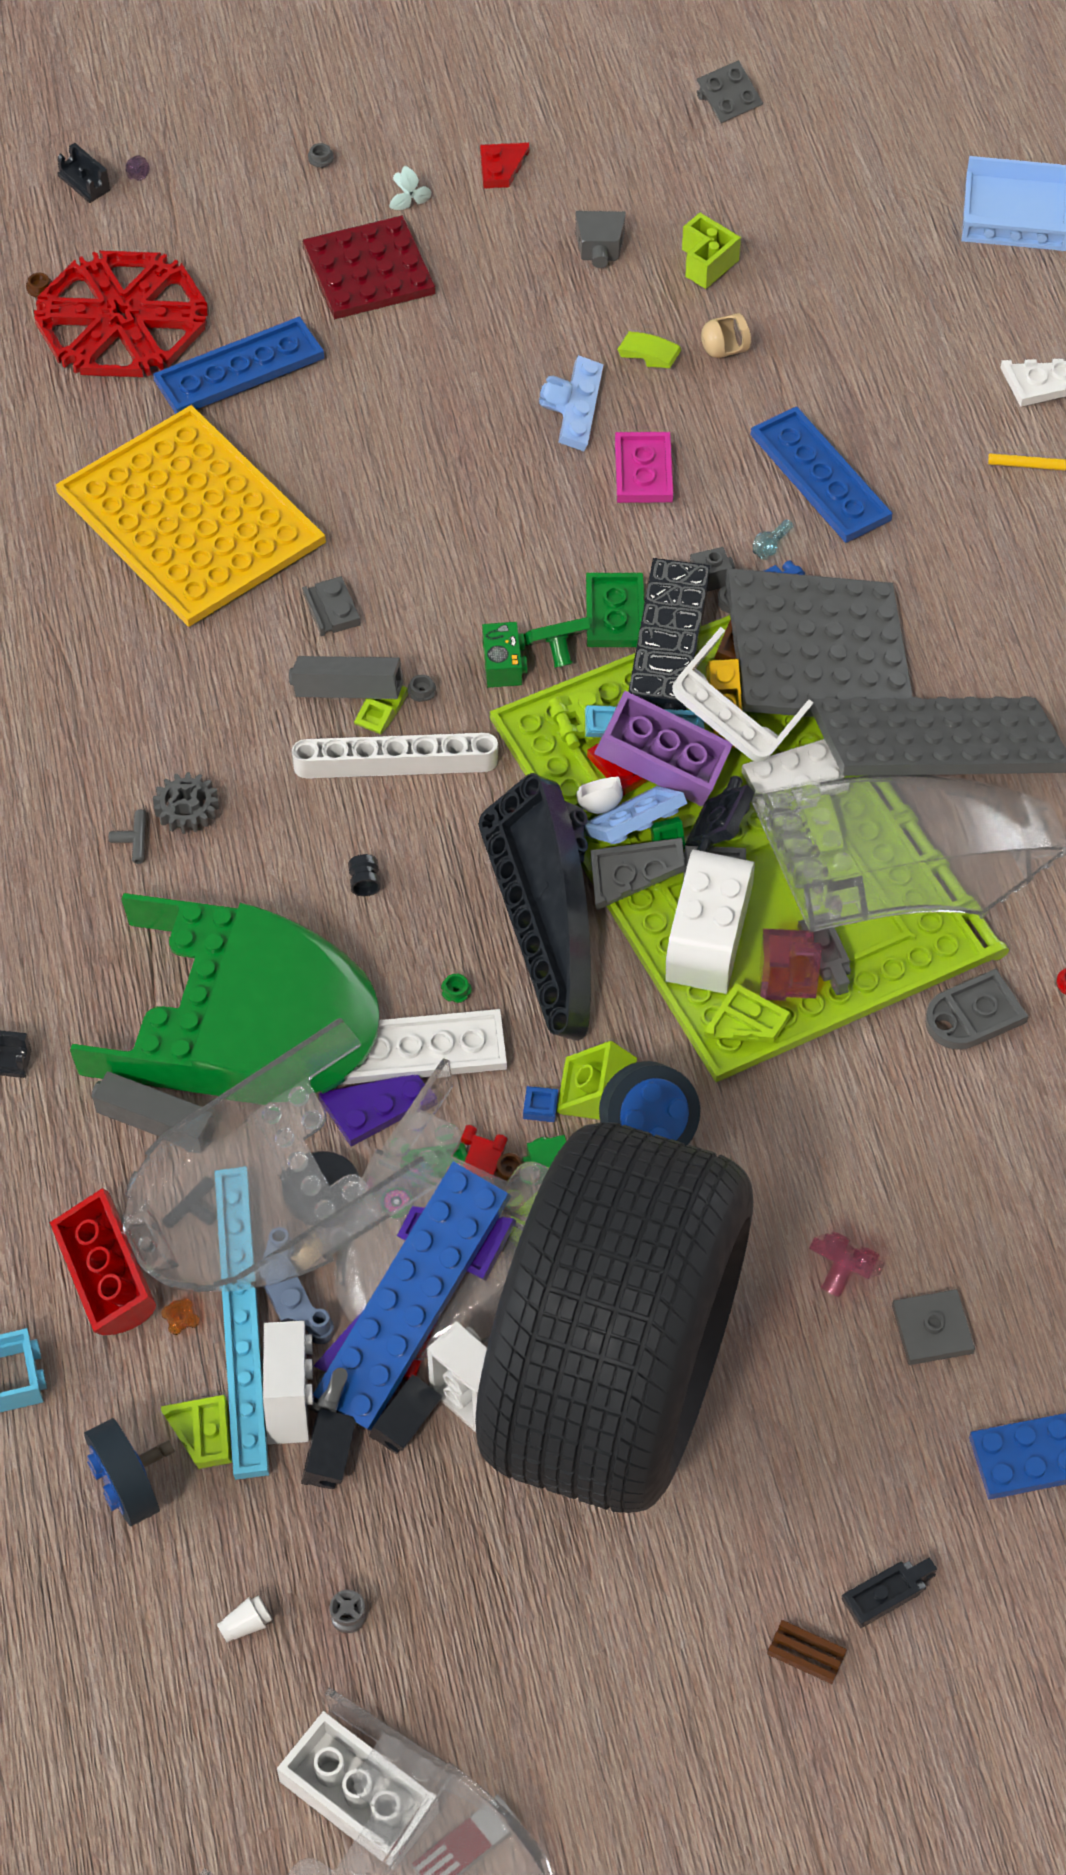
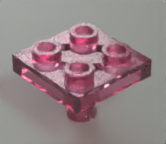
(845, 1259)

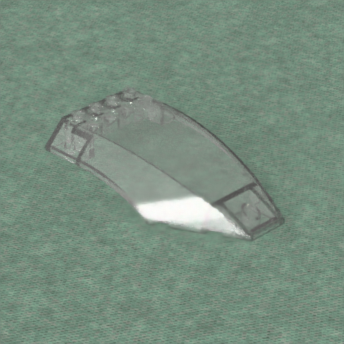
(905, 844)

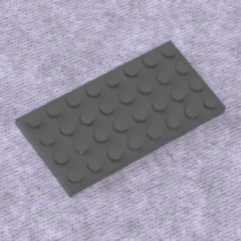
(939, 736)

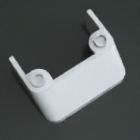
(724, 716)

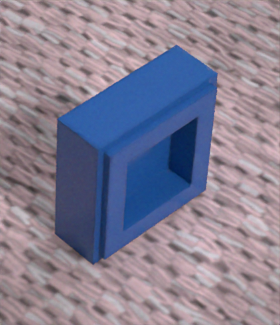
(540, 1104)

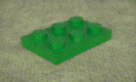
(614, 608)

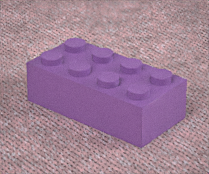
(663, 748)

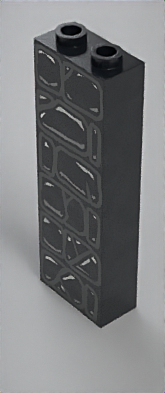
(669, 629)

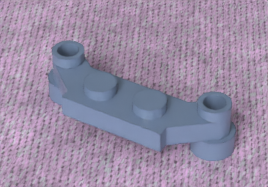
(294, 1305)

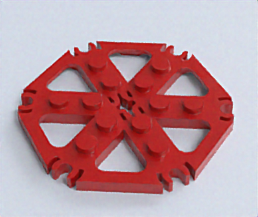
(134, 301)

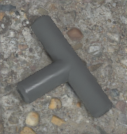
(136, 836)

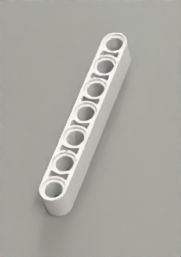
(395, 755)

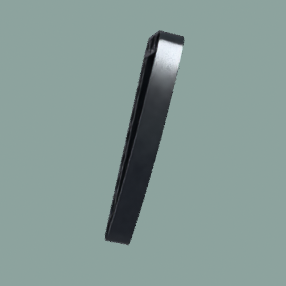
(545, 897)

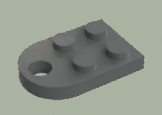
(976, 1012)

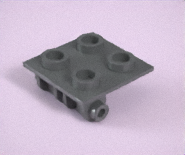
(728, 91)

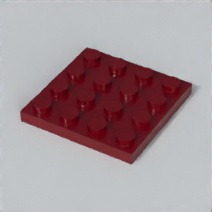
(368, 267)

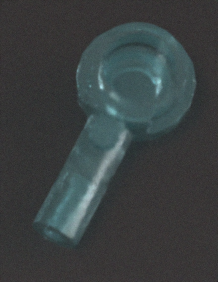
(766, 542)

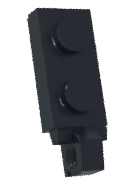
(888, 1590)

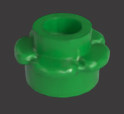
(456, 981)

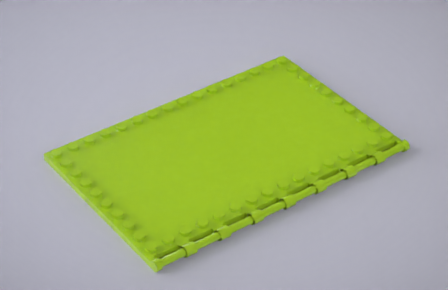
(886, 954)

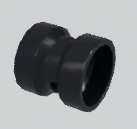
(364, 875)

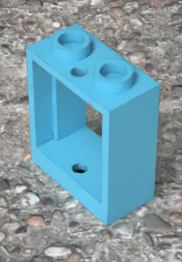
(15, 1343)

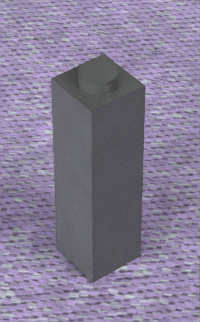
(347, 677)
(139, 1104)

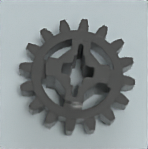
(186, 802)

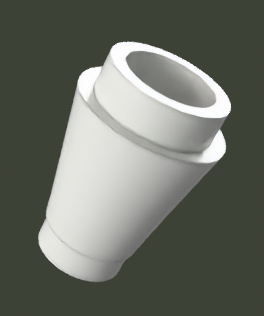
(245, 1619)

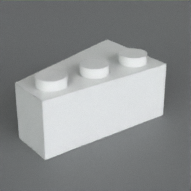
(285, 1381)

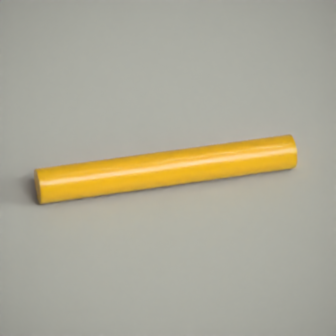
(1026, 461)

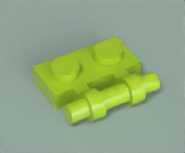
(575, 709)

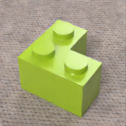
(709, 250)

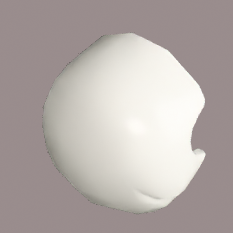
(600, 795)

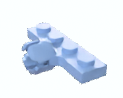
(574, 401)

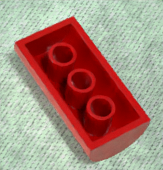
(103, 1265)

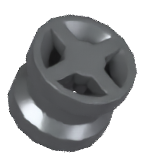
(344, 1604)

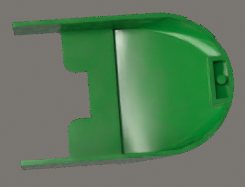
(247, 1001)

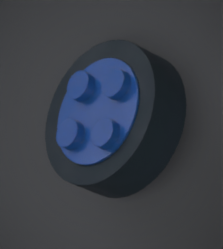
(652, 1100)
(124, 1470)

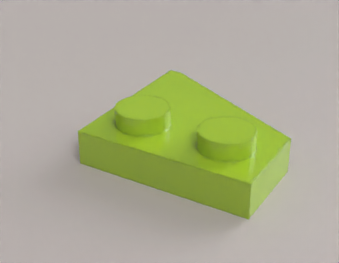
(747, 1018)
(202, 1429)

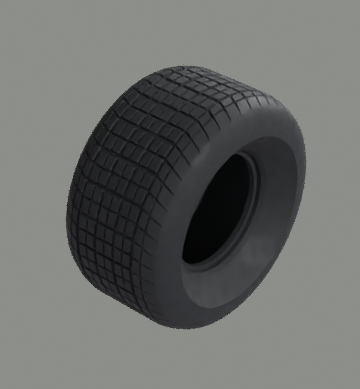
(613, 1316)

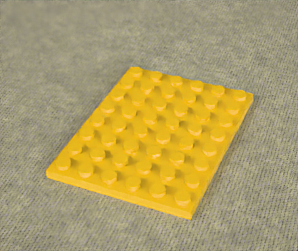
(190, 515)

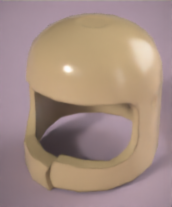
(719, 336)

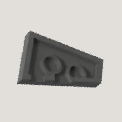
(634, 867)

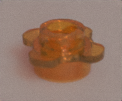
(176, 1308)

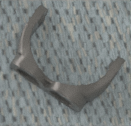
(331, 1397)

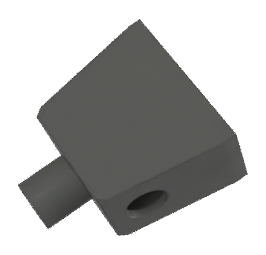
(600, 235)

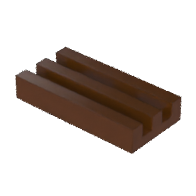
(810, 1639)

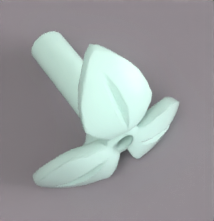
(408, 181)

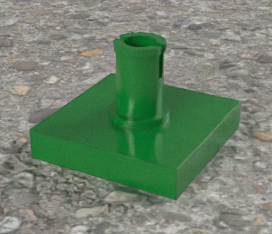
(557, 636)

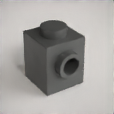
(718, 566)

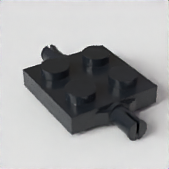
(721, 816)

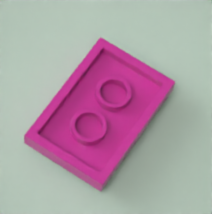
(643, 467)

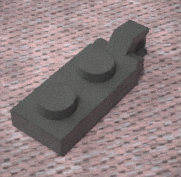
(834, 959)

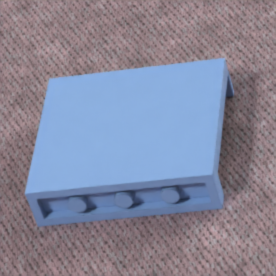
(1015, 203)

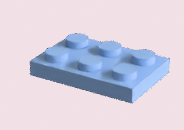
(635, 814)

